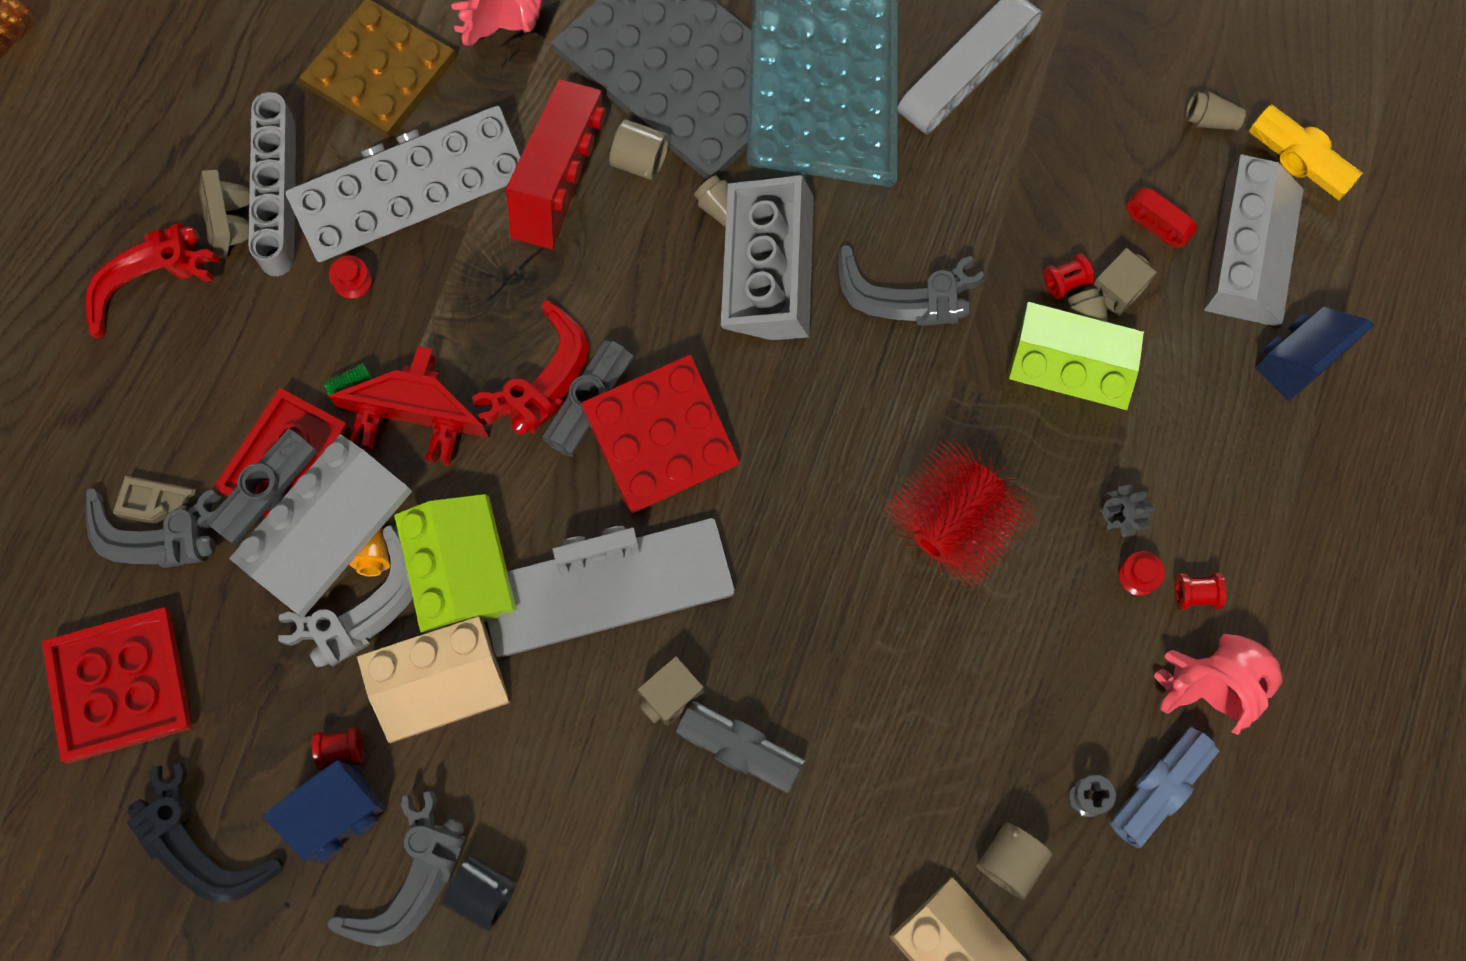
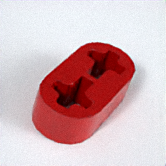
(1161, 217)

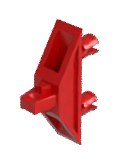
(413, 398)

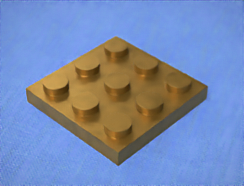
(378, 68)

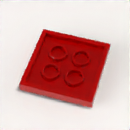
(659, 434)
(116, 685)

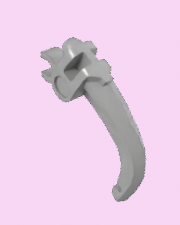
(351, 632)

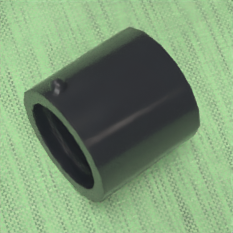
(479, 893)

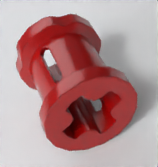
(1057, 283)
(1200, 591)
(339, 746)

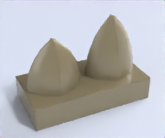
(217, 199)

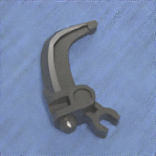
(926, 305)
(180, 542)
(435, 859)

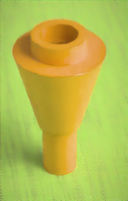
(372, 557)

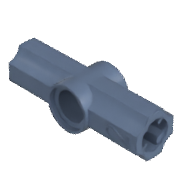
(1164, 787)

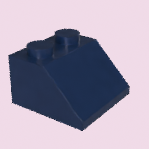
(1310, 349)
(326, 812)

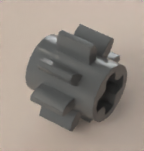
(1127, 510)

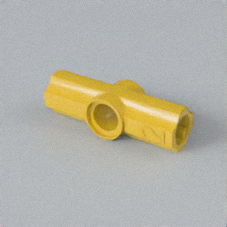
(1305, 152)

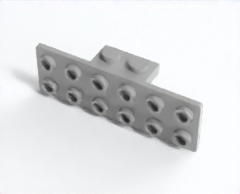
(405, 183)
(612, 584)

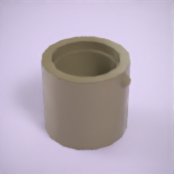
(639, 150)
(1014, 860)

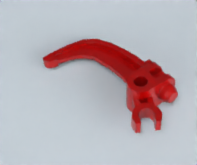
(161, 249)
(537, 402)

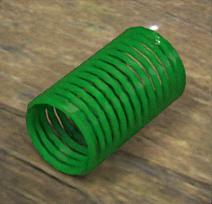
(358, 373)

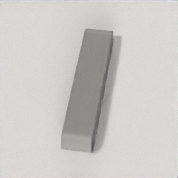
(968, 63)
(265, 169)

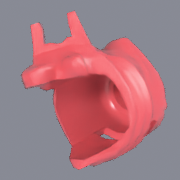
(487, 16)
(1231, 680)

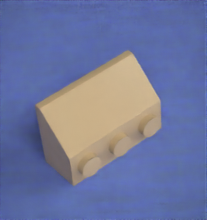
(433, 679)
(952, 930)

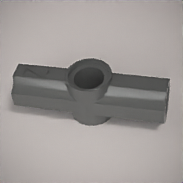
(600, 376)
(244, 507)
(740, 747)

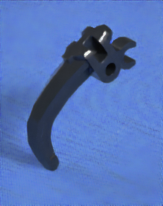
(164, 837)

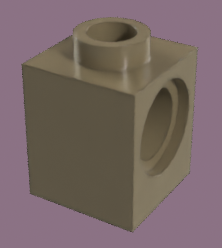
(1124, 281)
(669, 692)

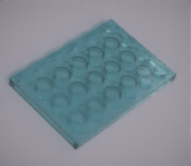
(825, 88)

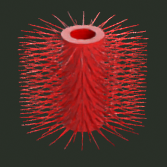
(959, 513)

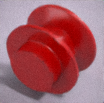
(350, 277)
(1141, 573)

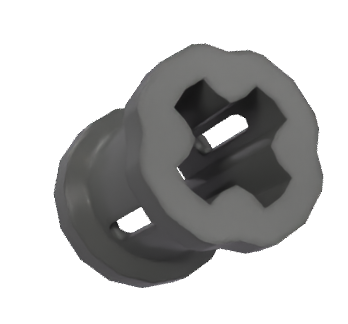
(1096, 784)

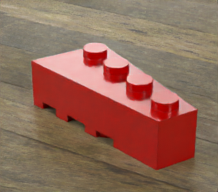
(553, 163)

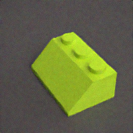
(1076, 356)
(454, 562)

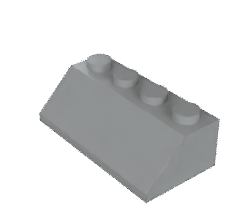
(1254, 242)
(768, 258)
(321, 525)

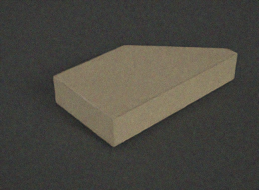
(151, 500)

